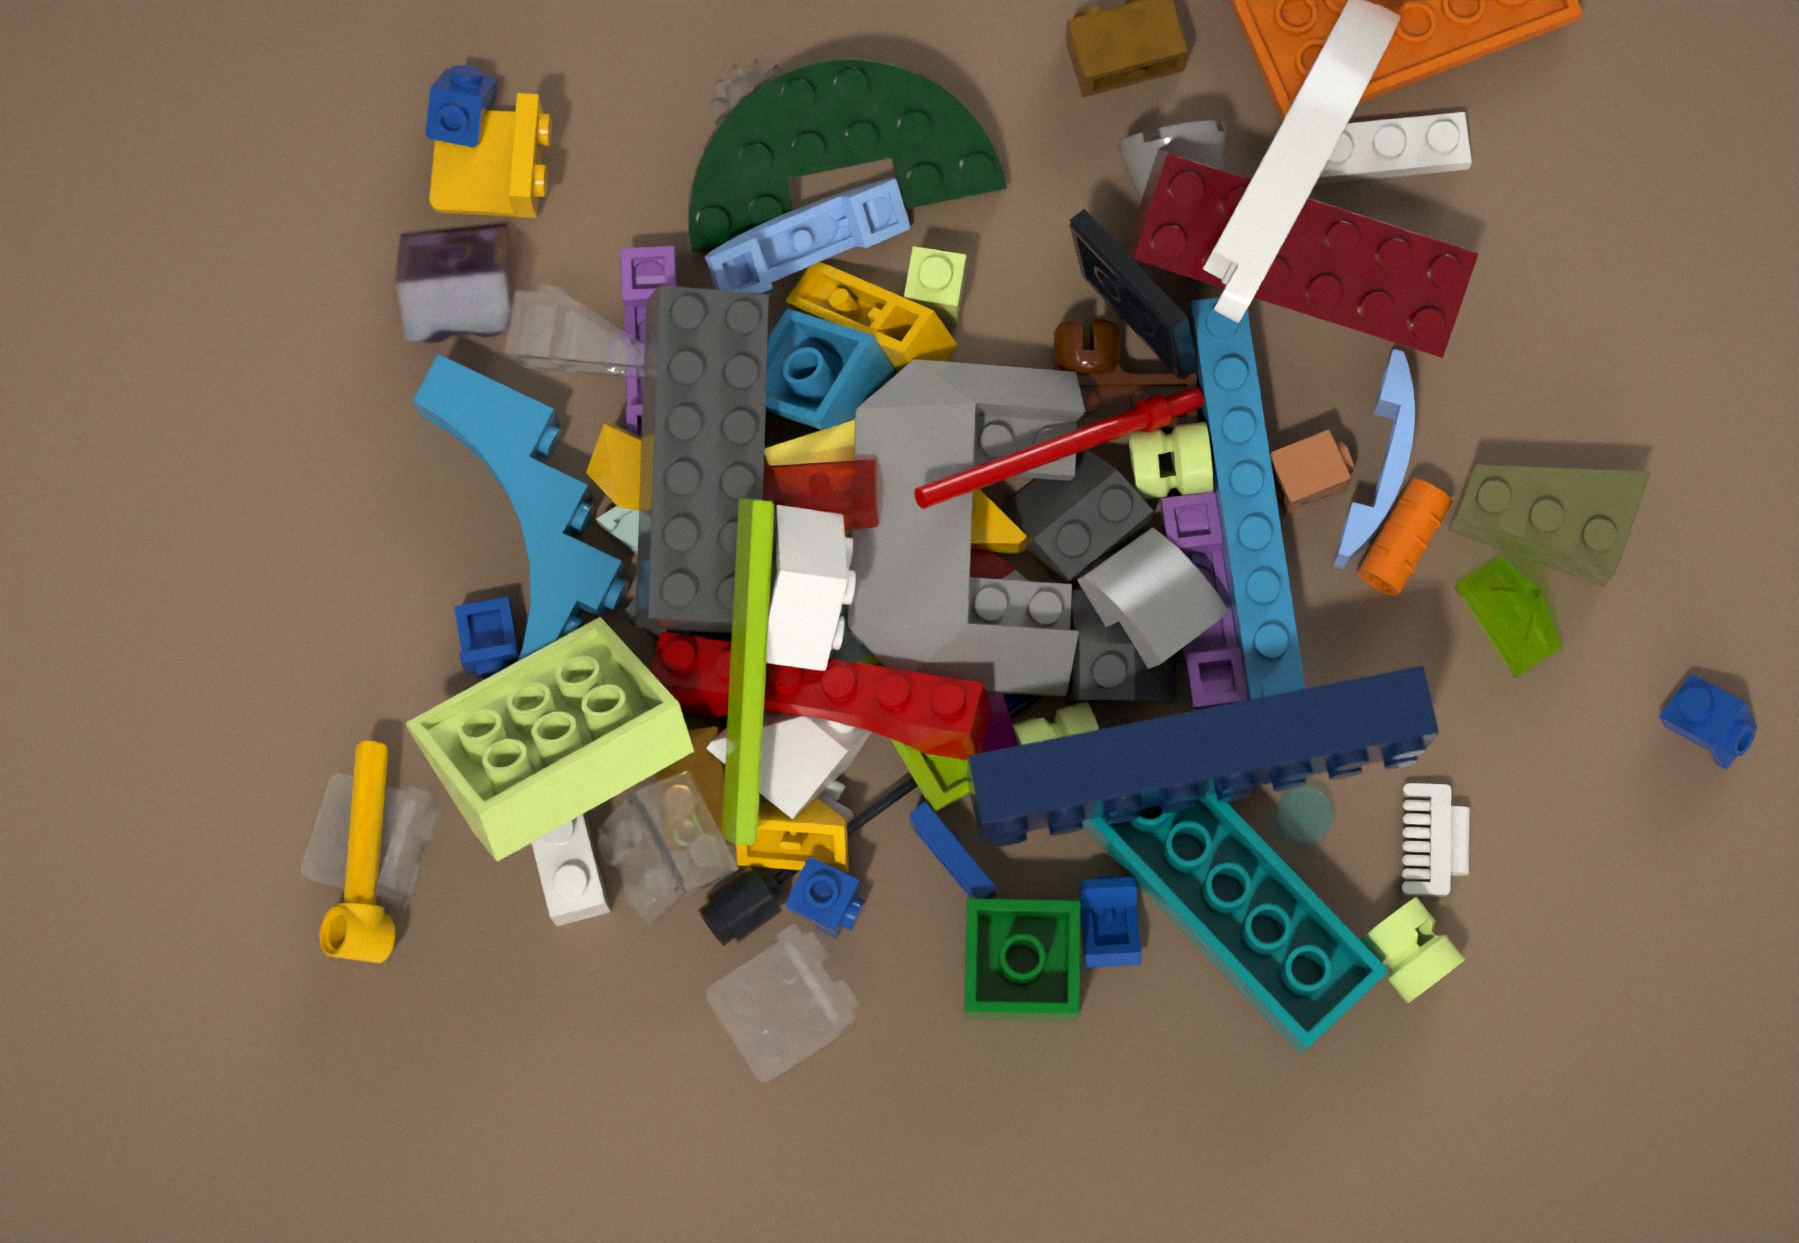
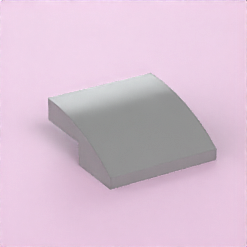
(1154, 596)

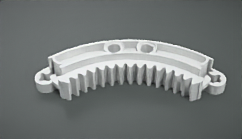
(1299, 153)

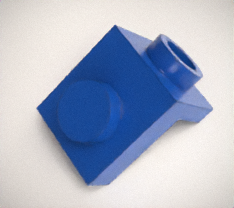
(458, 105)
(487, 636)
(1711, 720)
(826, 897)
(1109, 922)

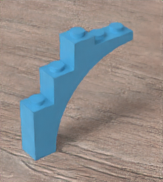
(510, 438)

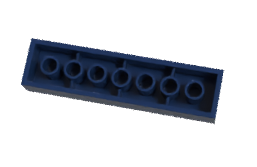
(1201, 755)

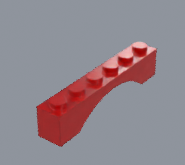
(912, 707)

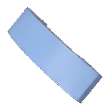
(808, 236)
(1394, 402)

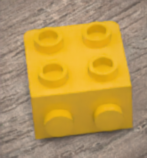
(502, 171)

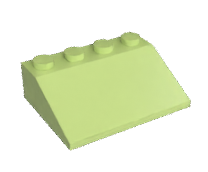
(551, 737)

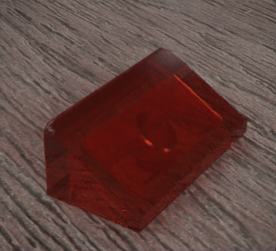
(827, 487)

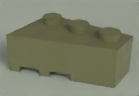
(1553, 515)

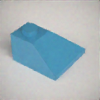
(821, 370)

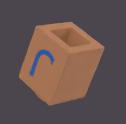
(1310, 471)

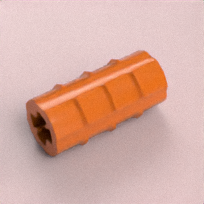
(1404, 537)

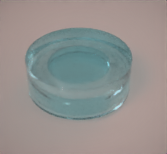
(1304, 816)

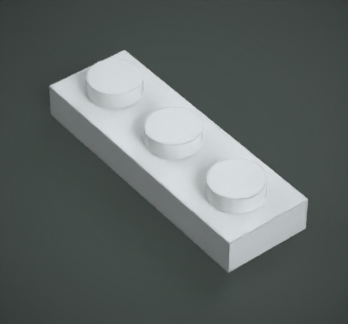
(1399, 148)

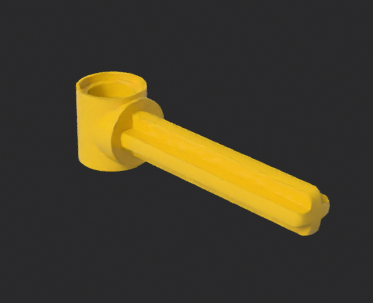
(359, 926)

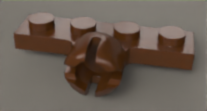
(1102, 382)

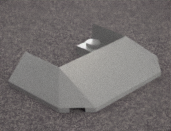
(913, 569)

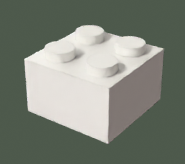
(808, 587)

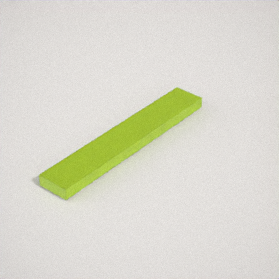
(747, 671)

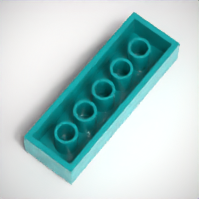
(1245, 914)

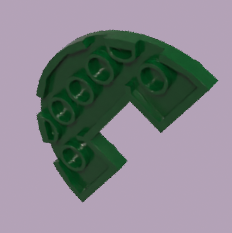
(830, 119)

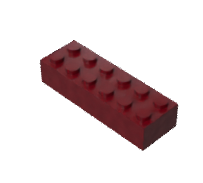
(1328, 265)

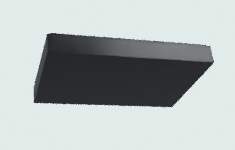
(1133, 295)

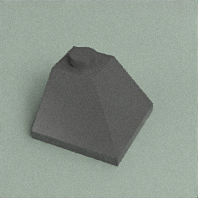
(1109, 665)

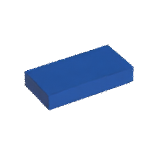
(951, 853)

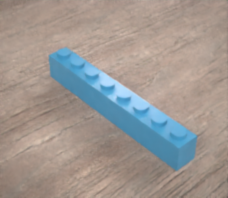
(1246, 501)

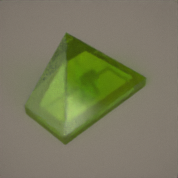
(1511, 615)

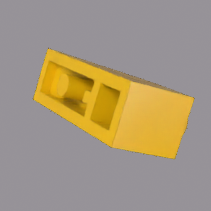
(898, 324)

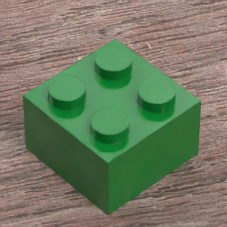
(1022, 960)

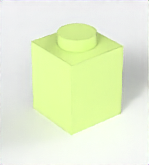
(937, 281)

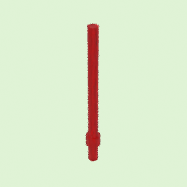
(1147, 415)

